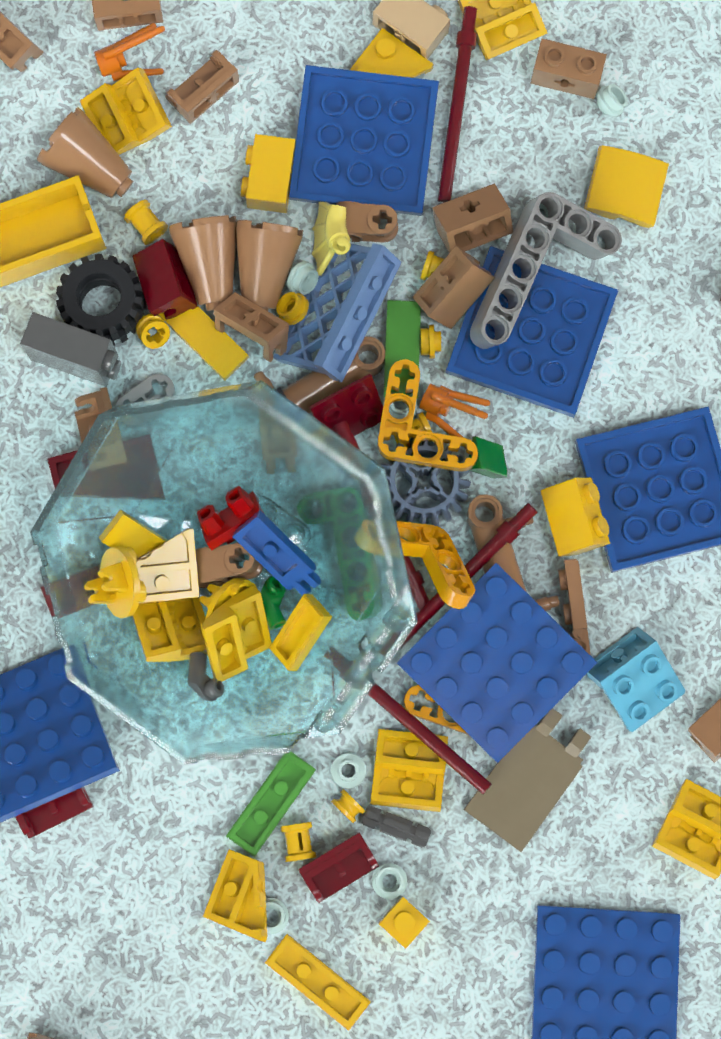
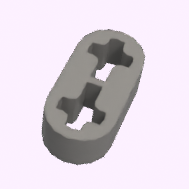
(145, 388)

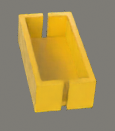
(46, 230)

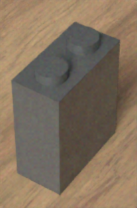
(70, 349)

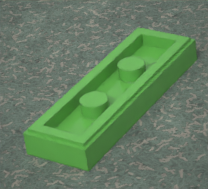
(402, 339)
(270, 803)

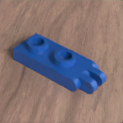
(277, 553)

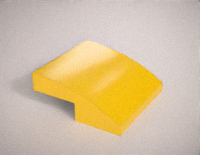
(505, 24)
(127, 111)
(626, 186)
(170, 629)
(236, 633)
(407, 772)
(693, 829)

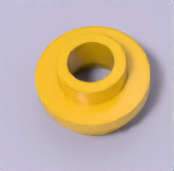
(292, 307)
(430, 341)

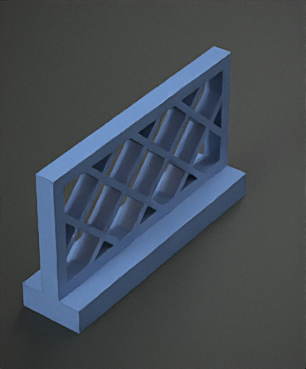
(351, 316)

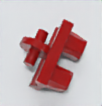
(220, 526)

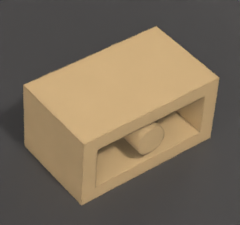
(413, 23)

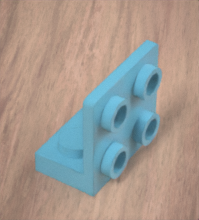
(636, 678)

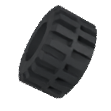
(101, 273)

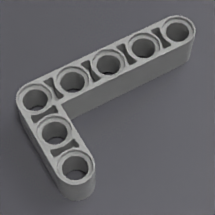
(529, 259)

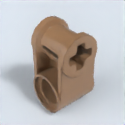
(363, 222)
(222, 565)

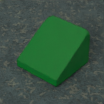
(490, 459)

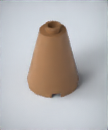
(84, 151)
(207, 257)
(265, 259)

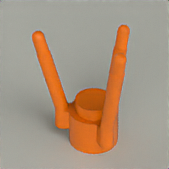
(111, 57)
(441, 399)

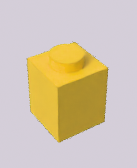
(403, 922)

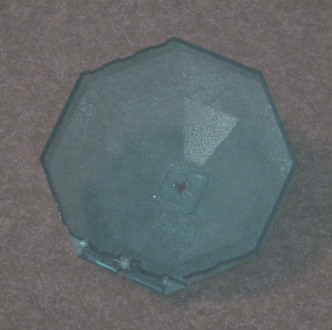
(162, 467)

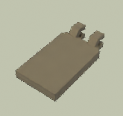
(528, 782)

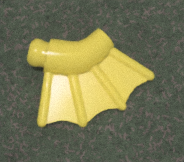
(329, 234)

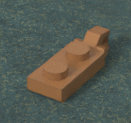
(575, 610)

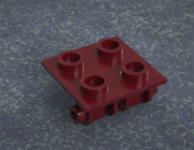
(356, 403)

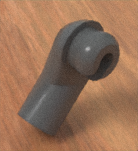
(199, 681)

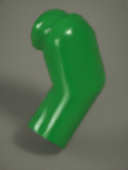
(272, 596)

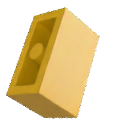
(269, 173)
(575, 516)

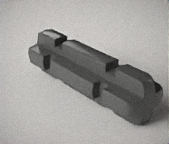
(396, 826)

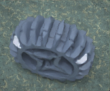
(435, 491)

